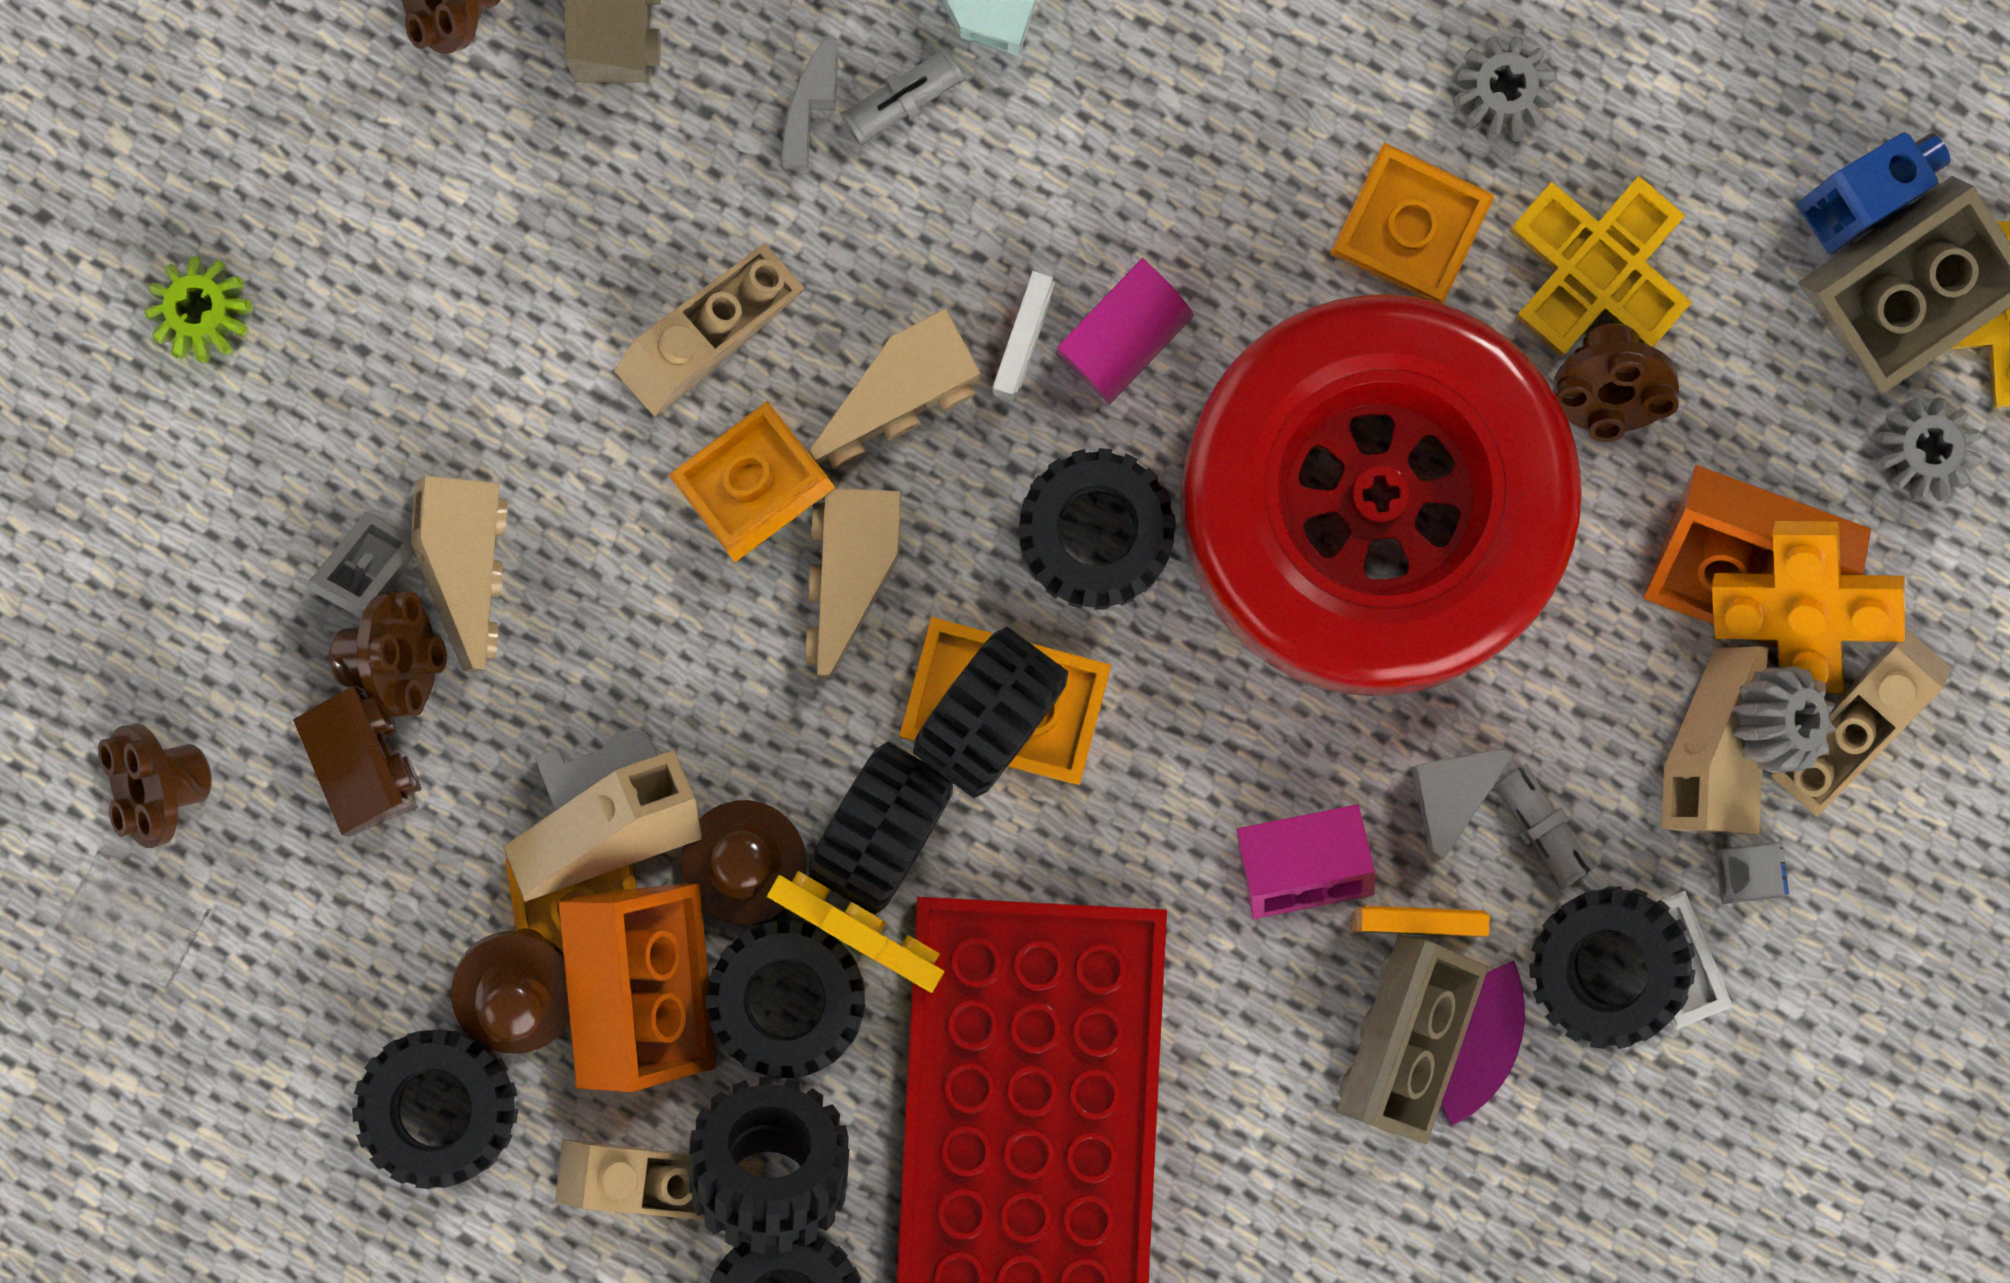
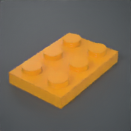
(1063, 737)

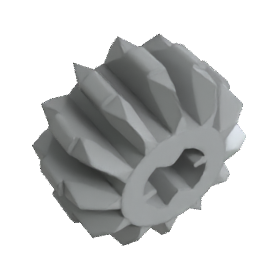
(1494, 106)
(1911, 461)
(1784, 719)

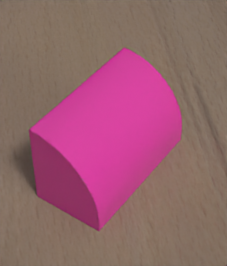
(1125, 331)
(1306, 861)

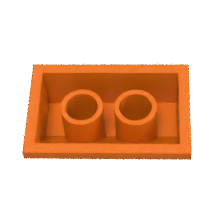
(1729, 529)
(637, 986)

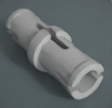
(928, 78)
(1543, 826)

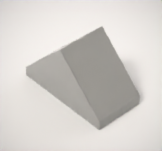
(363, 565)
(1452, 792)

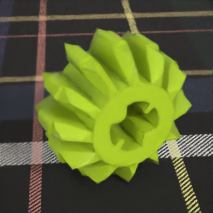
(214, 322)

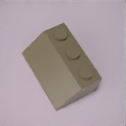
(610, 40)
(1915, 284)
(1411, 1038)

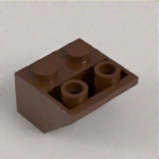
(357, 761)

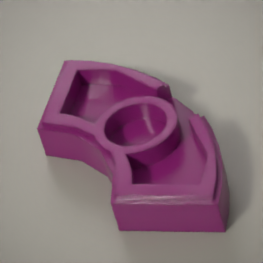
(1488, 1045)

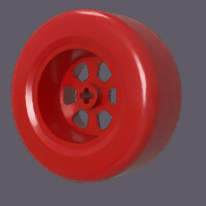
(1433, 377)

